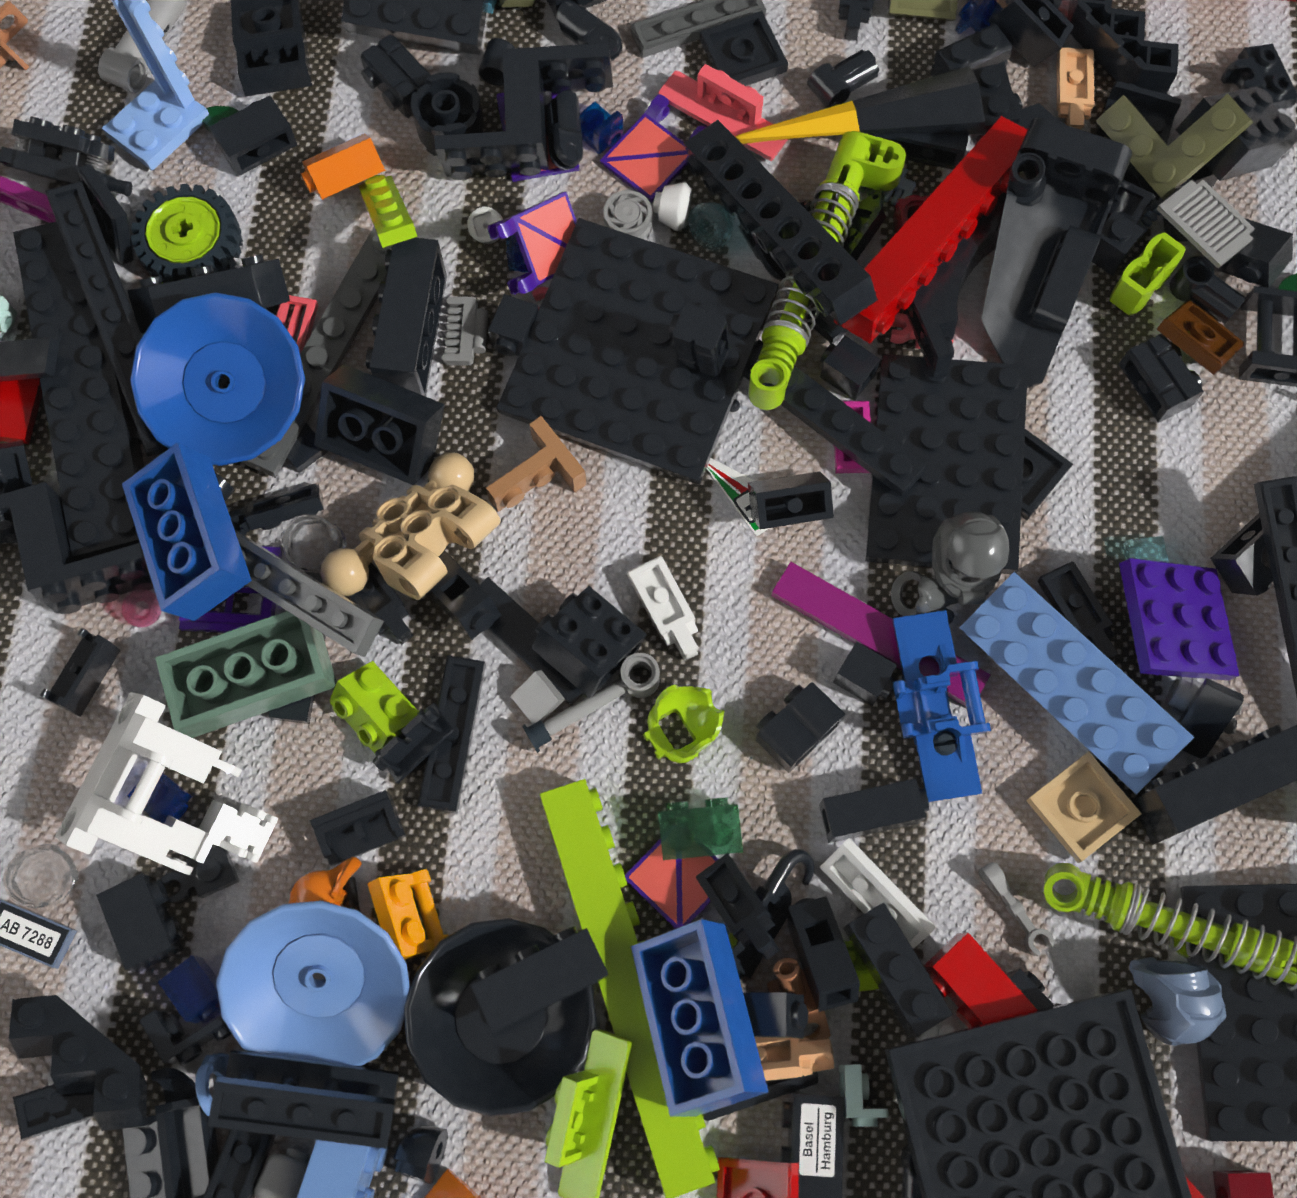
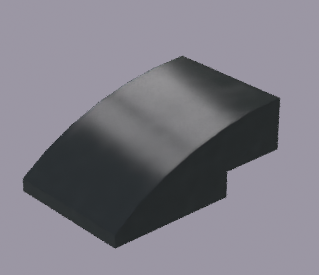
(270, 45)

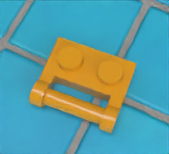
(399, 915)

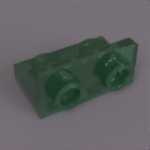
(700, 830)

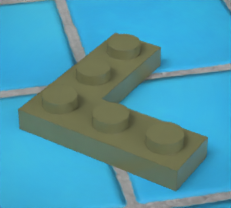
(1172, 165)

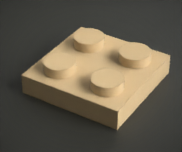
(1083, 807)

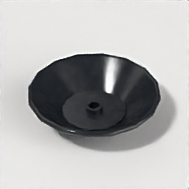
(454, 1042)

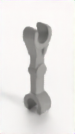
(996, 880)

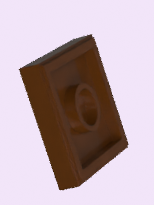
(1200, 336)

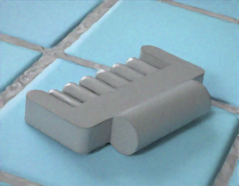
(472, 331)

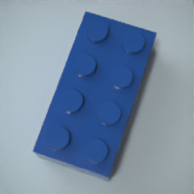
(186, 532)
(698, 1019)

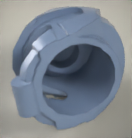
(1183, 998)

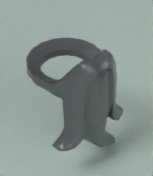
(931, 595)

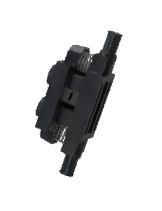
(44, 149)

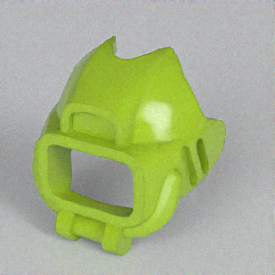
(697, 714)

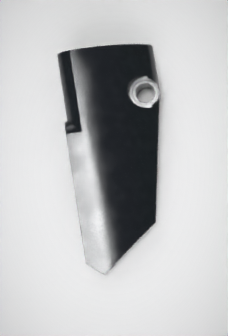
(1048, 239)

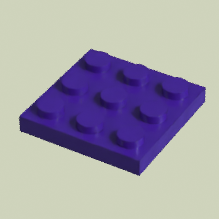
(1178, 620)

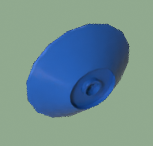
(187, 355)

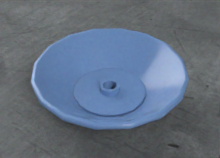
(286, 1012)

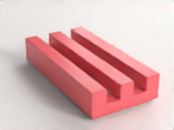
(308, 319)

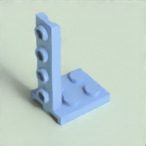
(164, 111)

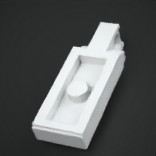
(665, 605)

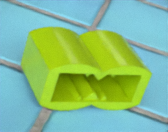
(1147, 273)

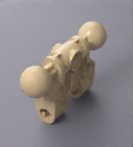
(414, 532)

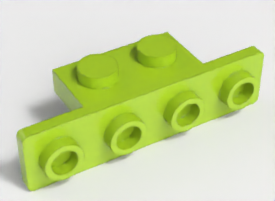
(587, 1116)

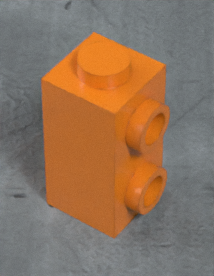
(342, 166)

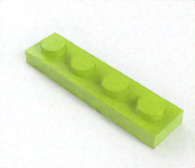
(387, 210)

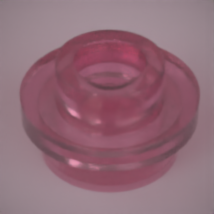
(129, 608)

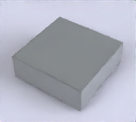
(537, 697)

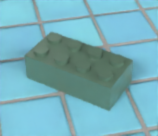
(244, 673)

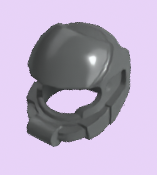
(975, 547)

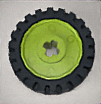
(186, 233)

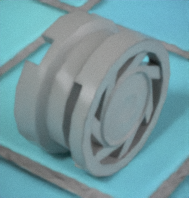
(627, 214)

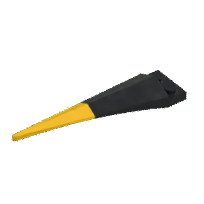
(946, 103)

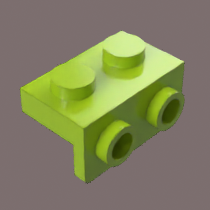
(372, 706)

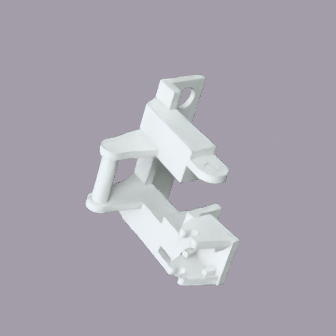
(98, 816)

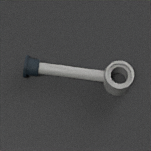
(541, 733)

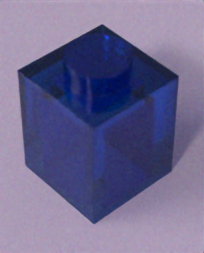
(193, 990)

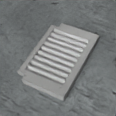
(1207, 221)

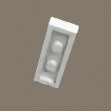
(871, 887)

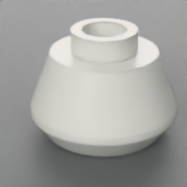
(673, 205)

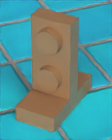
(537, 469)

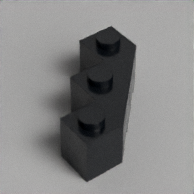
(1120, 44)
(254, 280)
(80, 1059)

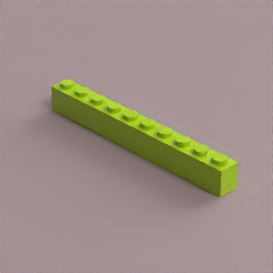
(601, 908)

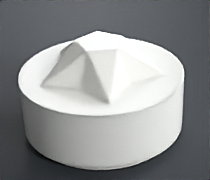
(478, 223)

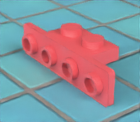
(722, 99)

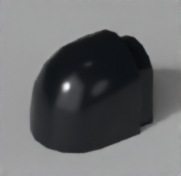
(421, 1153)

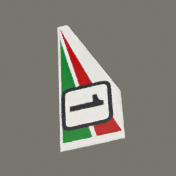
(736, 489)

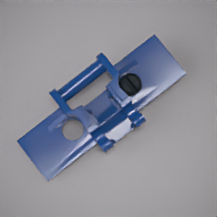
(924, 708)

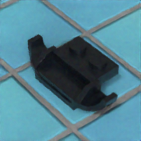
(175, 1148)

